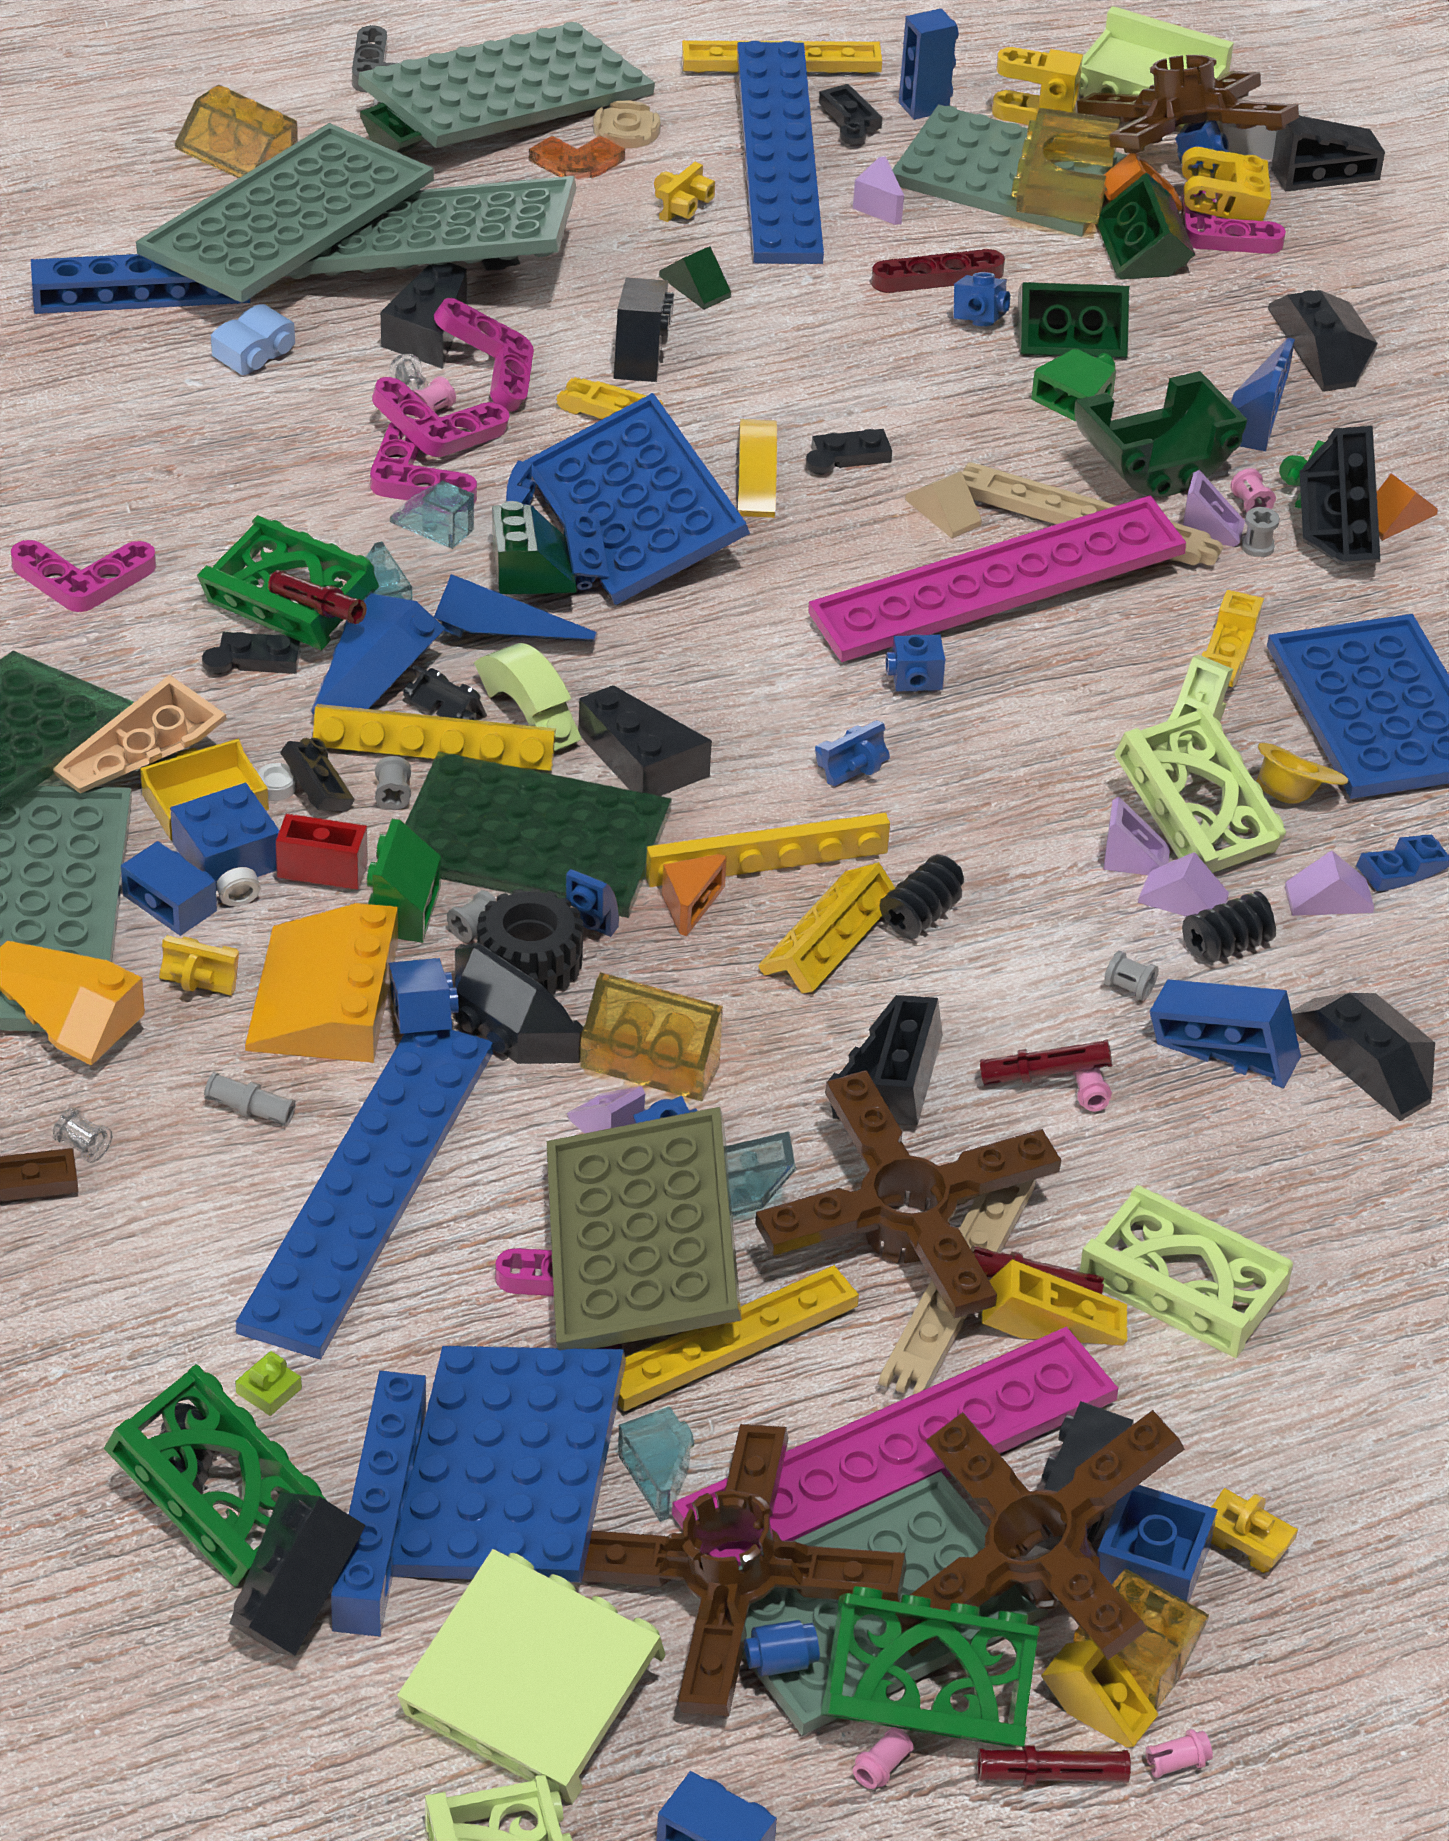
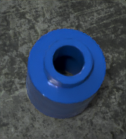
(782, 1647)

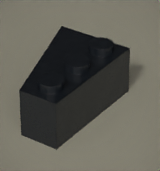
(1325, 154)
(409, 318)
(641, 324)
(642, 743)
(900, 1055)
(1081, 1437)
(294, 1570)

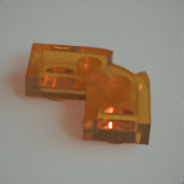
(593, 157)

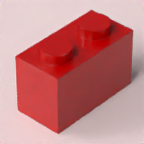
(321, 851)

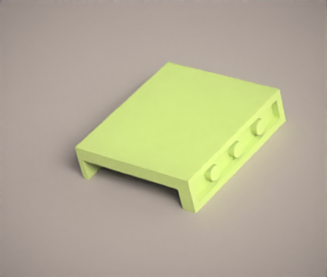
(1133, 43)
(529, 1672)

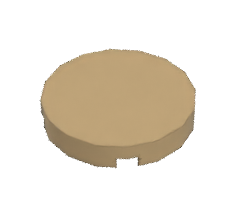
(627, 124)

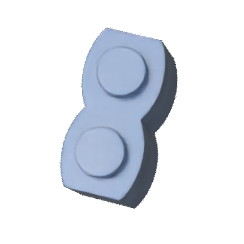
(253, 339)

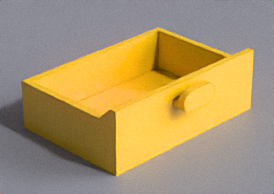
(198, 774)

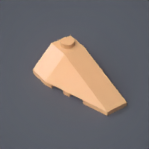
(146, 731)

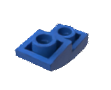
(520, 484)
(1408, 863)
(594, 902)

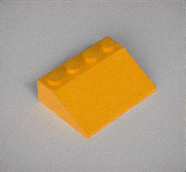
(326, 984)

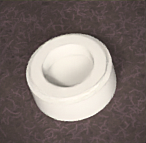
(279, 781)
(238, 886)

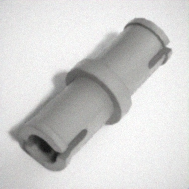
(250, 1099)

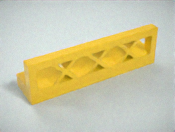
(830, 927)

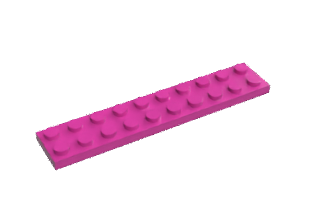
(996, 577)
(887, 1450)

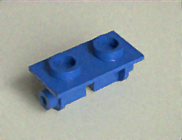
(585, 547)

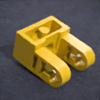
(1056, 72)
(1237, 179)

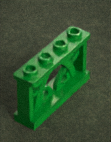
(235, 587)
(236, 1434)
(869, 1698)

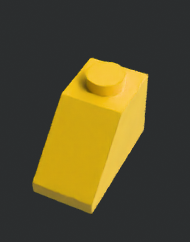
(1100, 1692)

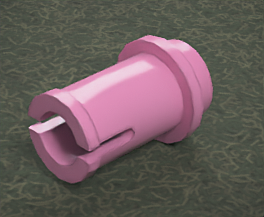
(1093, 1091)
(1179, 1753)
(874, 1767)

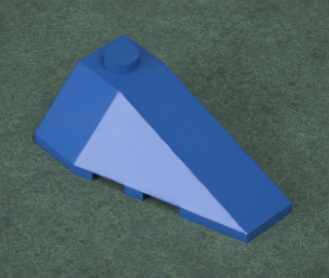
(1261, 396)
(487, 612)
(376, 651)

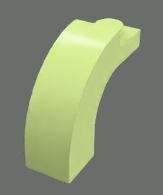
(534, 686)
(1203, 686)

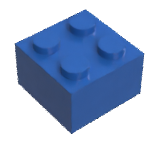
(225, 832)
(1158, 1540)

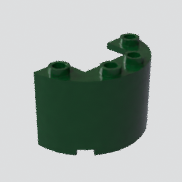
(1165, 446)

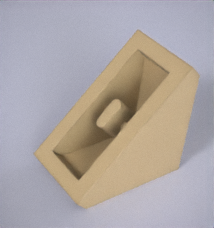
(947, 505)

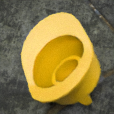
(1291, 777)

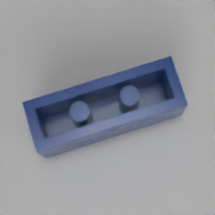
(927, 62)

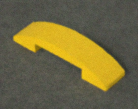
(757, 468)
(1234, 631)

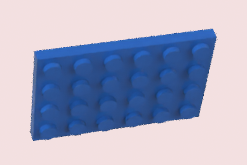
(650, 494)
(1372, 701)
(509, 1460)

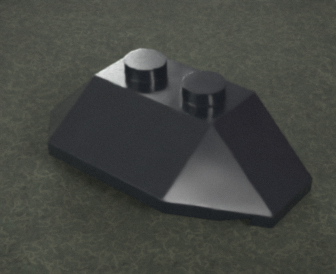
(1326, 336)
(1342, 498)
(512, 1010)
(1372, 1048)

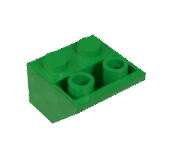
(406, 878)

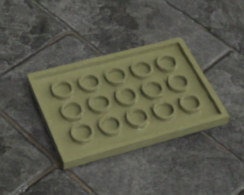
(642, 1231)

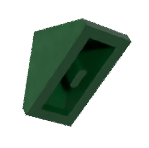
(388, 129)
(698, 278)

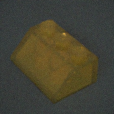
(234, 132)
(652, 1037)

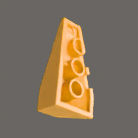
(72, 996)

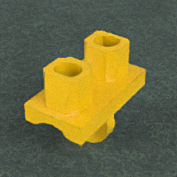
(682, 191)
(199, 965)
(1251, 1529)

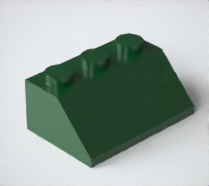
(1144, 232)
(1071, 317)
(529, 552)

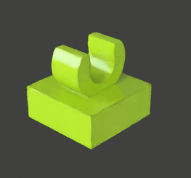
(269, 1383)

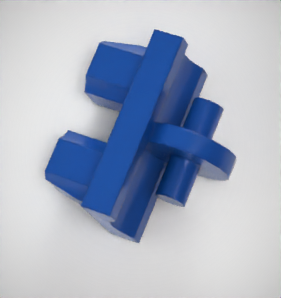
(856, 752)

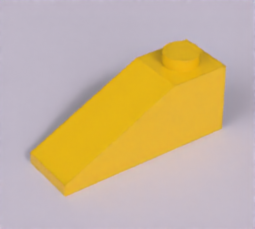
(1038, 1304)

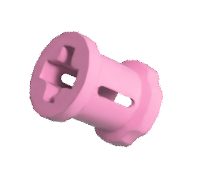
(435, 394)
(1256, 490)

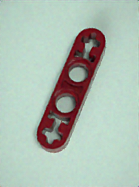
(901, 274)

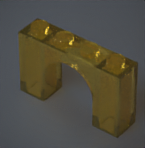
(1060, 192)

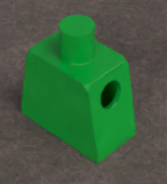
(1072, 378)

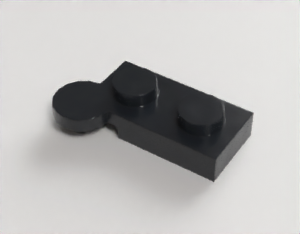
(851, 112)
(848, 450)
(253, 653)
(316, 774)

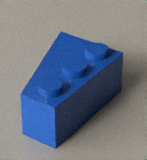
(1230, 1023)

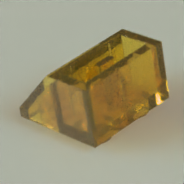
(1164, 1650)

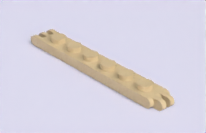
(1060, 505)
(932, 1326)

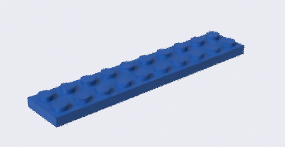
(779, 153)
(364, 1191)

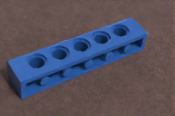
(114, 284)
(378, 1500)

